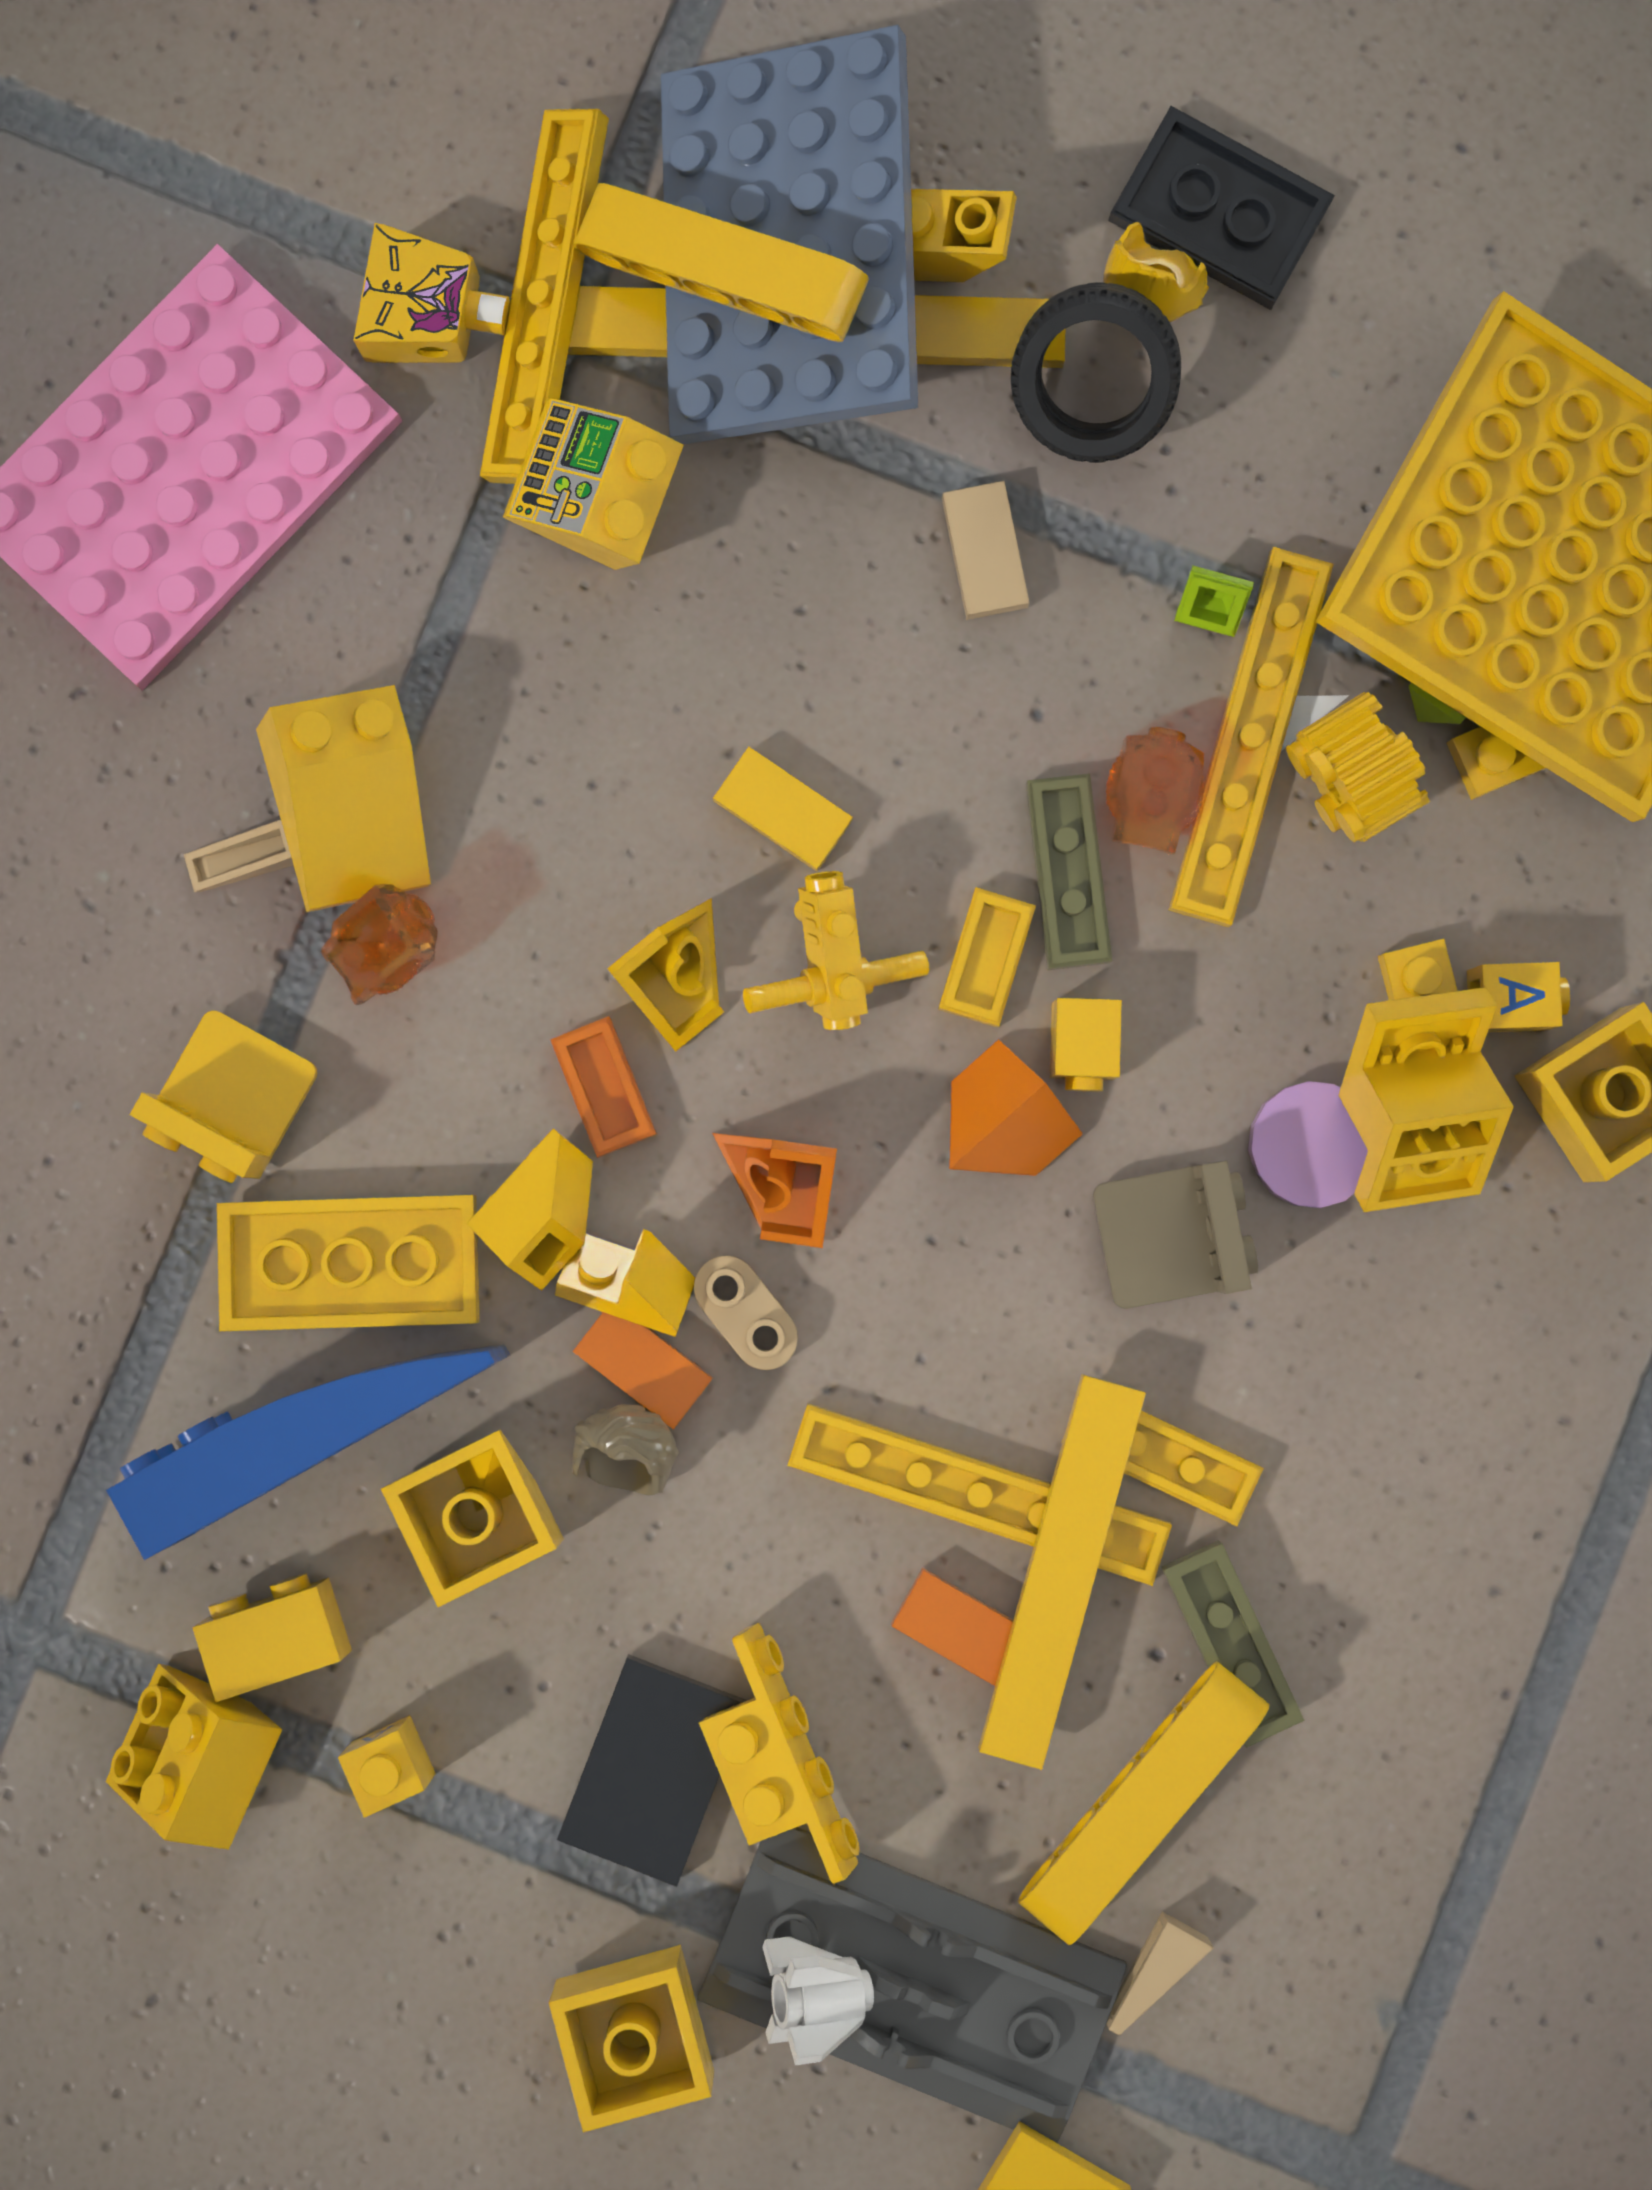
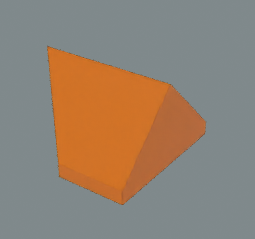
(1006, 1117)
(783, 1185)

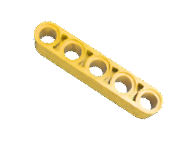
(722, 262)
(1143, 1803)

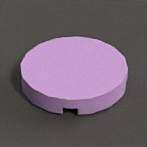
(1307, 1146)

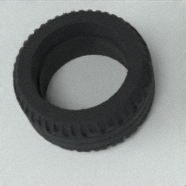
(1082, 439)

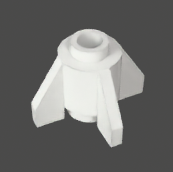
(814, 1998)

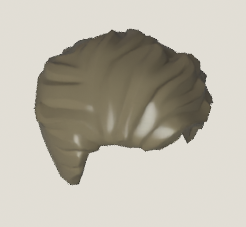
(625, 1449)

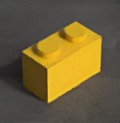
(271, 1638)

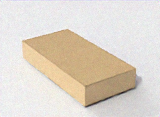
(985, 550)

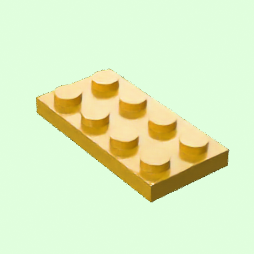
(347, 1263)

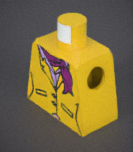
(422, 301)

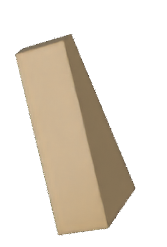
(239, 857)
(1163, 1960)

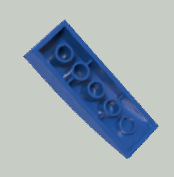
(240, 1459)

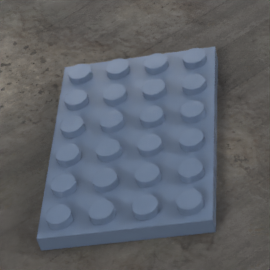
(820, 157)

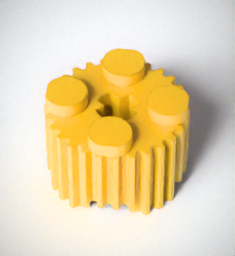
(1359, 769)

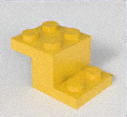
(1424, 1099)

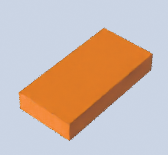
(603, 1087)
(643, 1366)
(954, 1625)

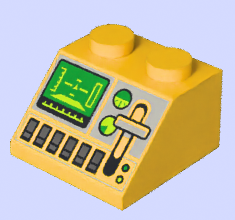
(593, 482)

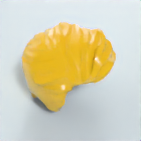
(1160, 275)

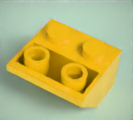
(192, 1759)

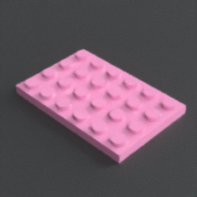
(183, 466)

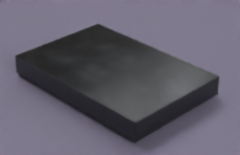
(1222, 206)
(647, 1772)

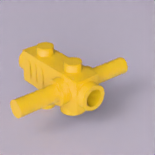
(836, 972)

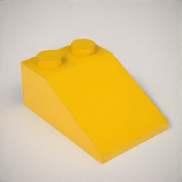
(346, 794)

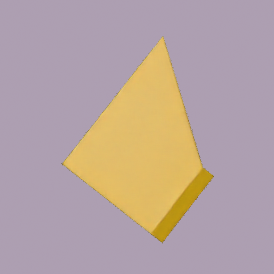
(675, 975)

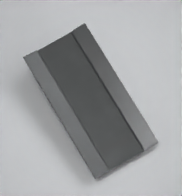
(962, 1991)

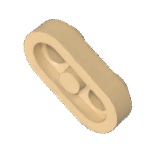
(746, 1312)

